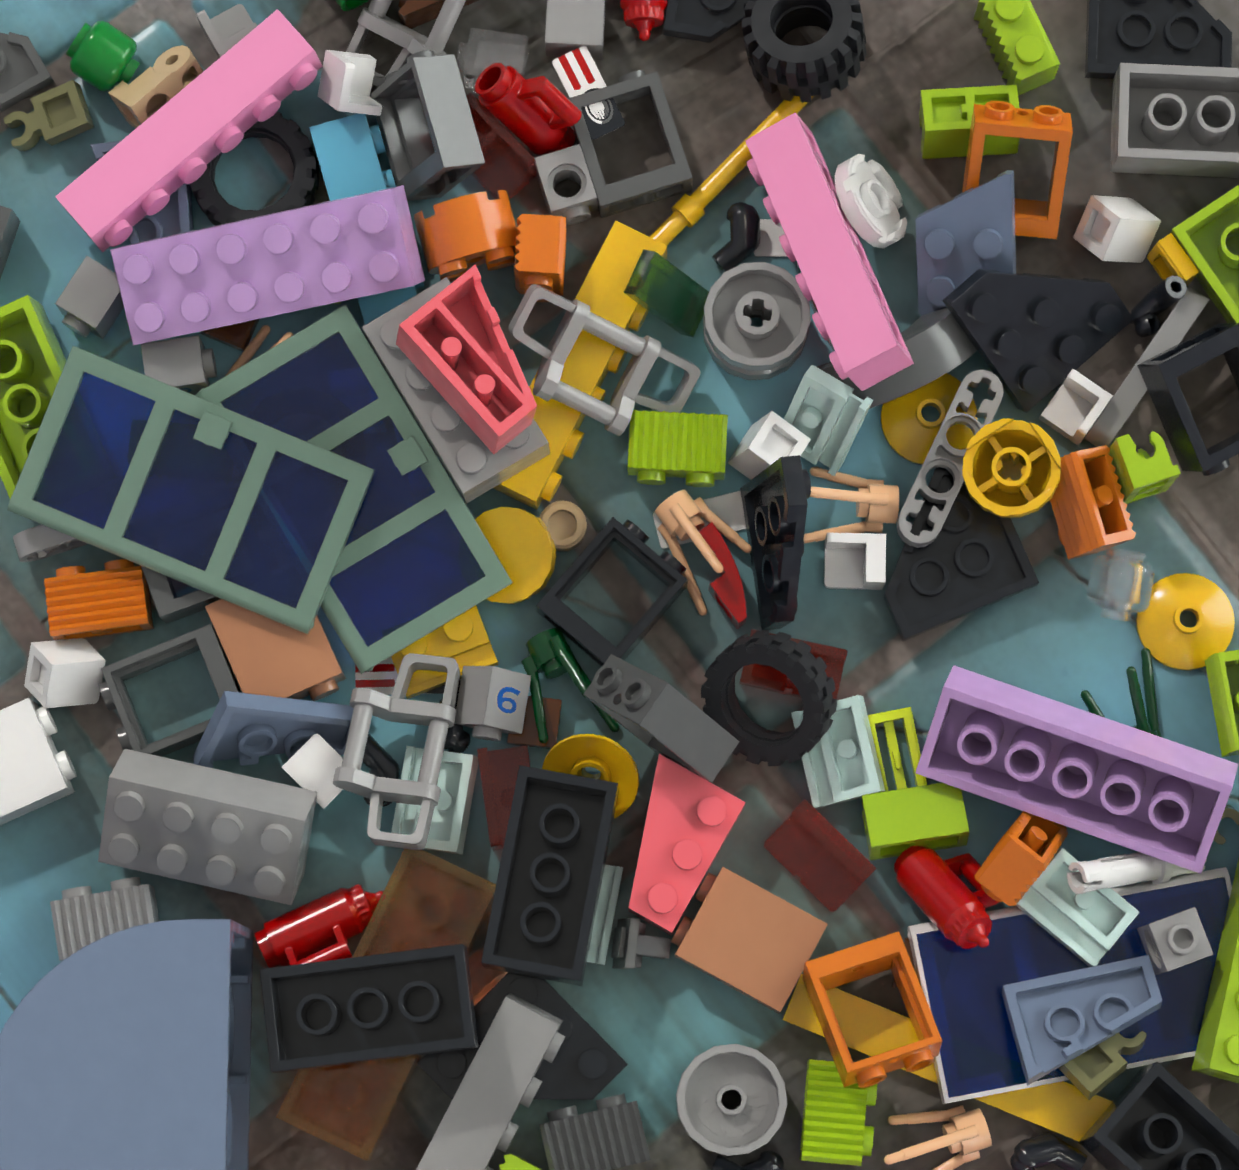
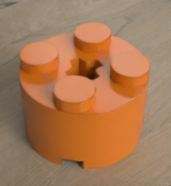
(468, 233)

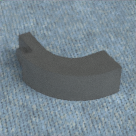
(935, 346)

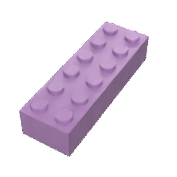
(268, 265)
(1077, 769)

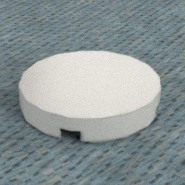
(870, 201)

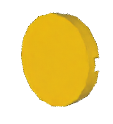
(522, 548)

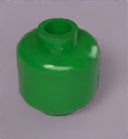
(103, 55)

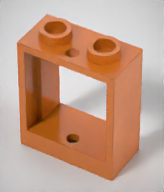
(1046, 123)
(857, 963)

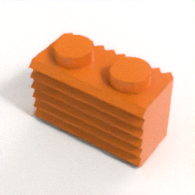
(540, 253)
(1090, 504)
(98, 601)
(1020, 857)

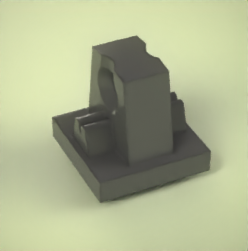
(632, 944)

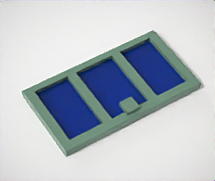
(191, 489)
(414, 544)

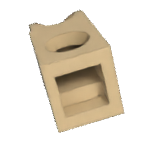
(156, 85)

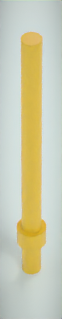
(689, 209)

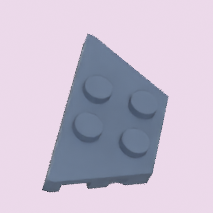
(965, 236)

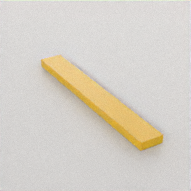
(878, 1030)

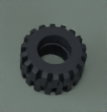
(806, 68)

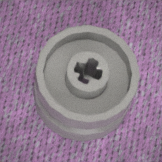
(761, 293)
(761, 1103)

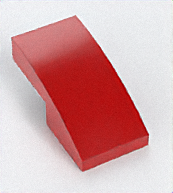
(727, 588)

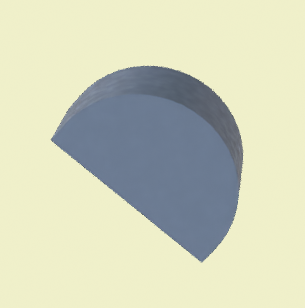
(134, 1054)

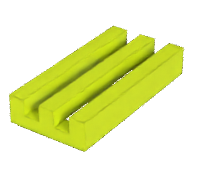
(912, 743)

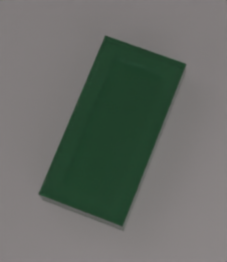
(667, 293)

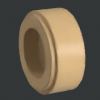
(565, 523)

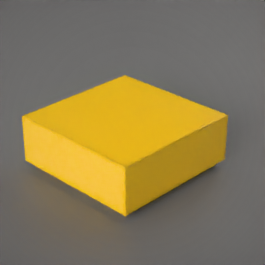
(1171, 260)

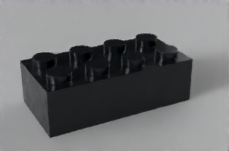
(550, 875)
(369, 1008)
(1160, 1128)

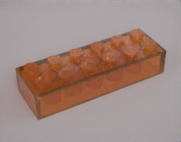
(421, 908)

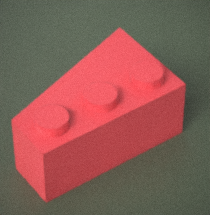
(469, 362)
(679, 842)

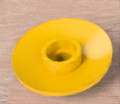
(913, 435)
(1172, 642)
(601, 753)

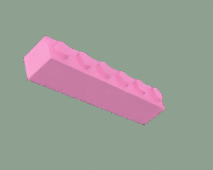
(190, 131)
(828, 254)

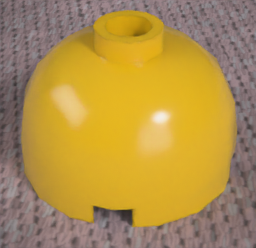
(1011, 468)

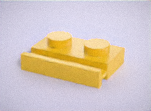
(459, 639)

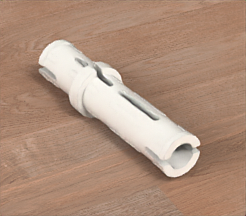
(1121, 871)

